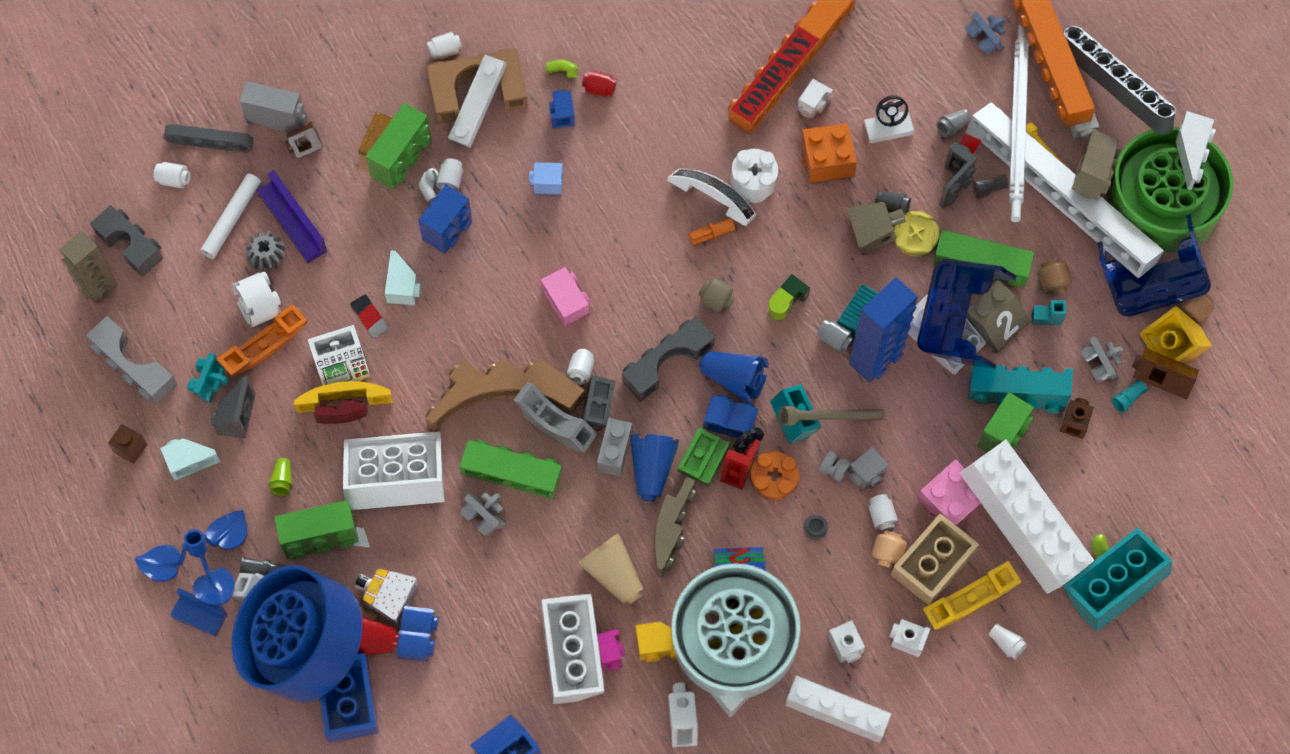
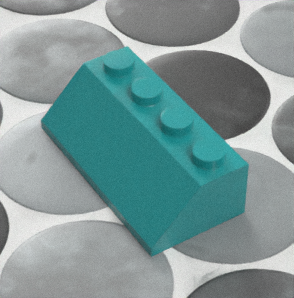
(1118, 579)

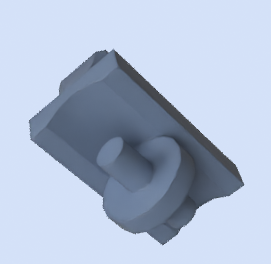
(979, 25)

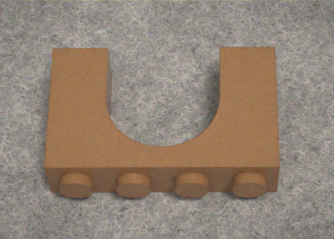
(448, 75)

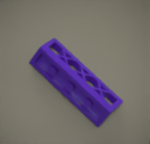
(292, 218)

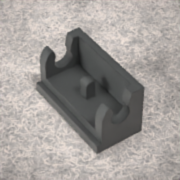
(598, 402)

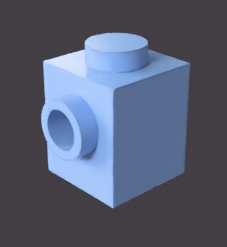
(547, 178)

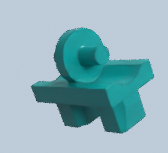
(210, 378)

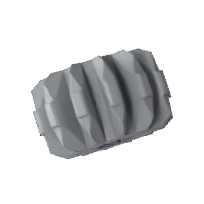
(266, 258)

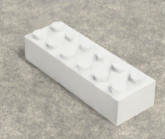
(1026, 517)

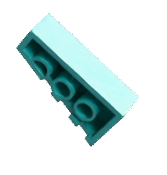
(1039, 389)

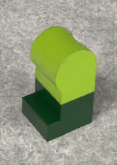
(786, 296)

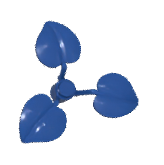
(215, 587)

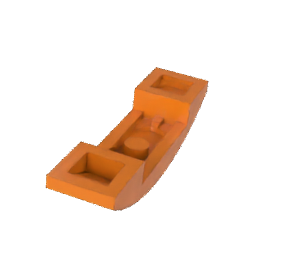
(263, 344)

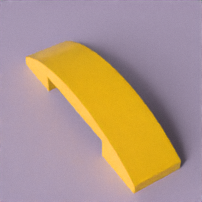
(342, 390)
(972, 597)

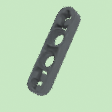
(208, 138)

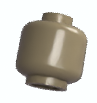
(716, 295)

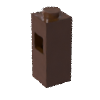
(1165, 373)

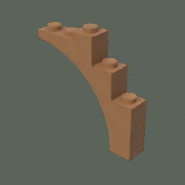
(502, 381)

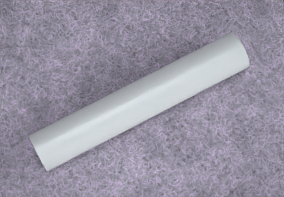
(230, 216)

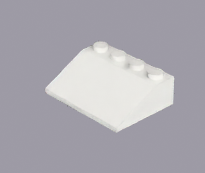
(393, 470)

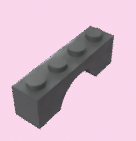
(690, 340)

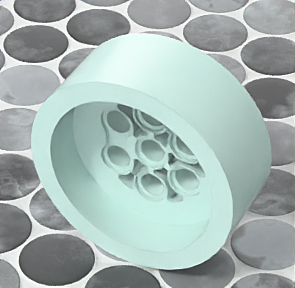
(717, 669)

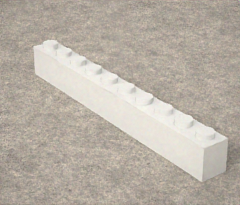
(1055, 182)

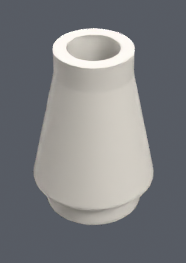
(1008, 641)

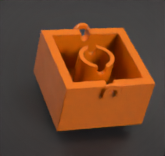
(828, 153)

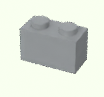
(614, 447)

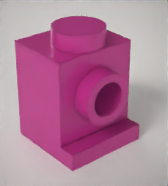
(610, 650)

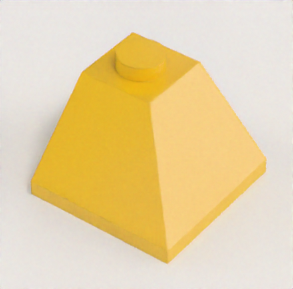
(1176, 336)

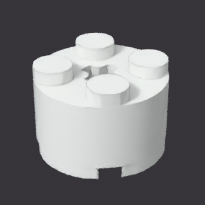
(754, 174)
(256, 299)

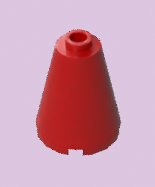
(377, 638)

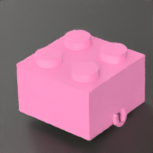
(949, 495)

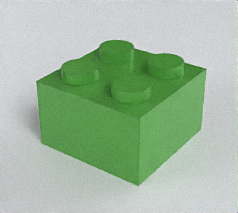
(1008, 423)

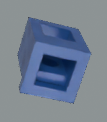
(562, 109)

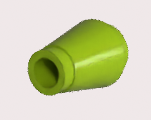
(281, 478)

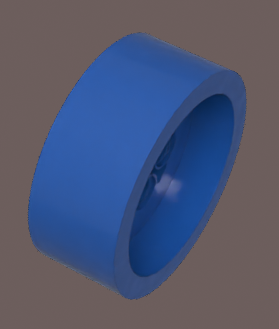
(296, 634)

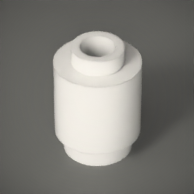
(444, 46)
(450, 174)
(171, 175)
(580, 367)
(883, 513)

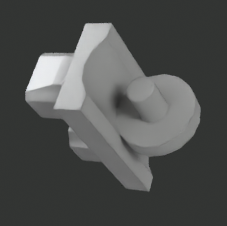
(1096, 351)
(476, 506)

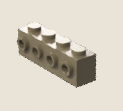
(1096, 165)
(88, 267)

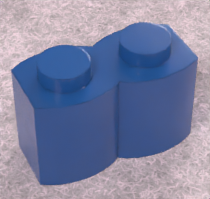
(729, 417)
(416, 634)

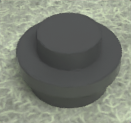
(815, 527)

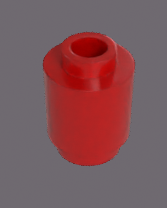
(599, 83)

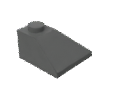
(235, 410)

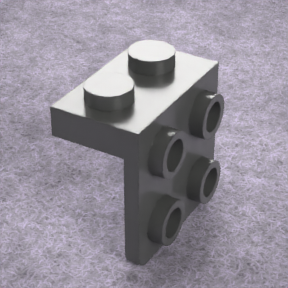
(962, 165)

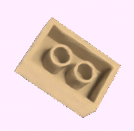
(934, 559)

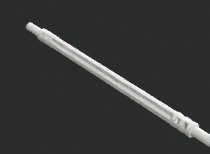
(1018, 137)

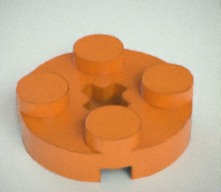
(771, 462)

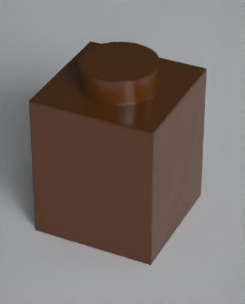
(127, 443)

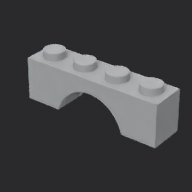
(151, 379)

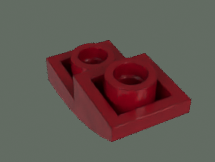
(349, 411)

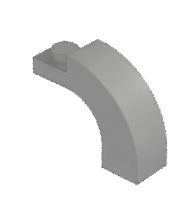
(552, 421)

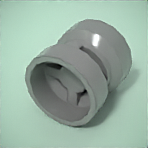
(835, 466)

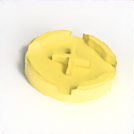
(917, 235)

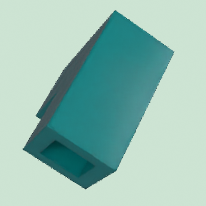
(1049, 315)

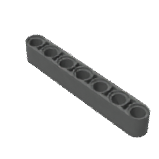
(1120, 81)

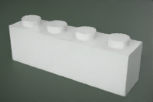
(837, 709)

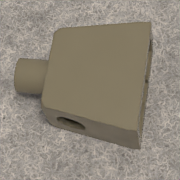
(874, 225)

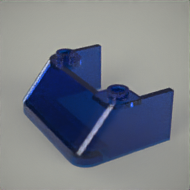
(1163, 283)
(948, 307)

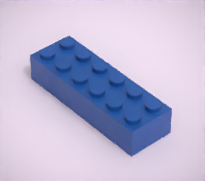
(883, 330)

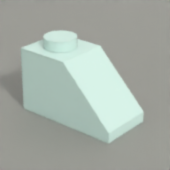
(401, 282)
(187, 457)

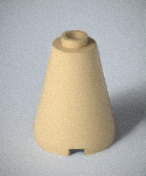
(614, 569)

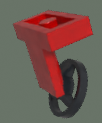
(737, 465)

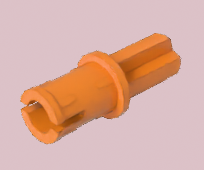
(711, 231)

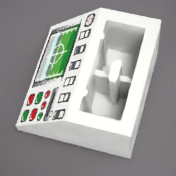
(339, 356)

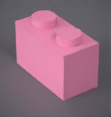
(565, 296)

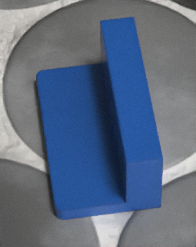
(197, 614)

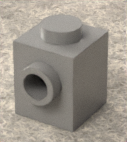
(868, 469)

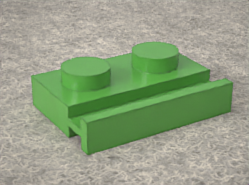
(703, 456)

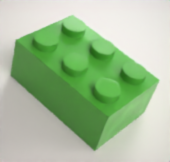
(399, 146)
(317, 530)

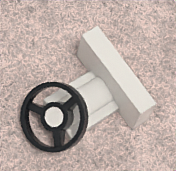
(889, 121)

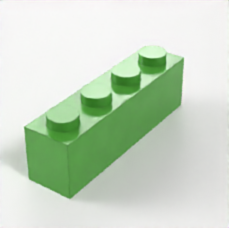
(976, 250)
(511, 468)

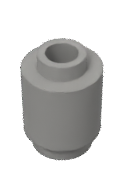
(835, 335)

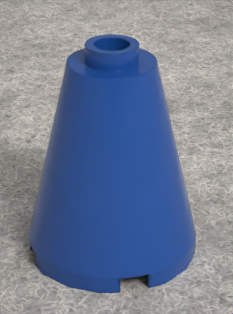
(736, 372)
(652, 463)

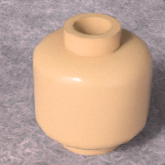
(889, 548)

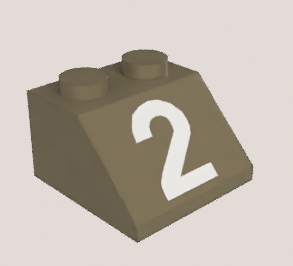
(997, 316)

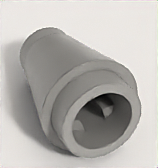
(953, 123)

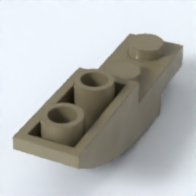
(669, 534)

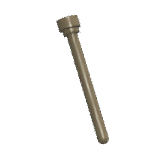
(790, 415)

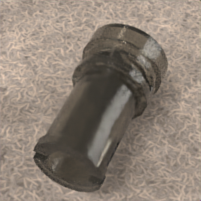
(985, 187)

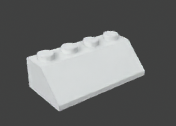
(571, 648)

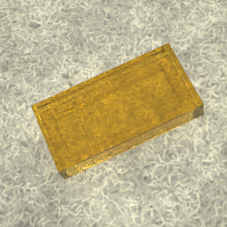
(376, 128)

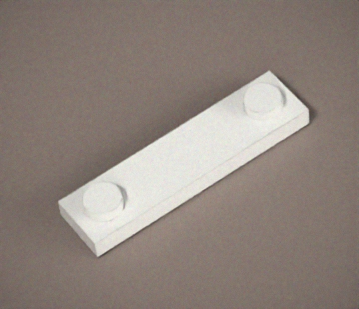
(477, 101)

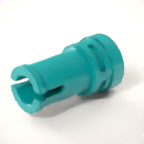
(1126, 398)

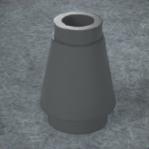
(894, 201)

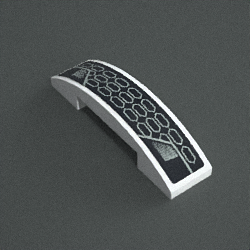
(738, 209)

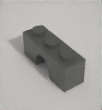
(114, 226)

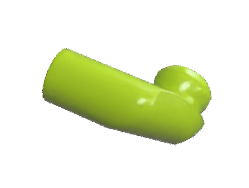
(562, 65)
(1099, 545)

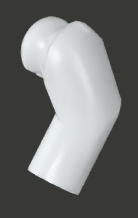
(427, 184)

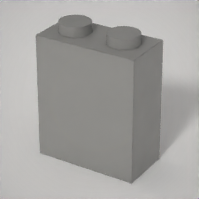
(272, 107)

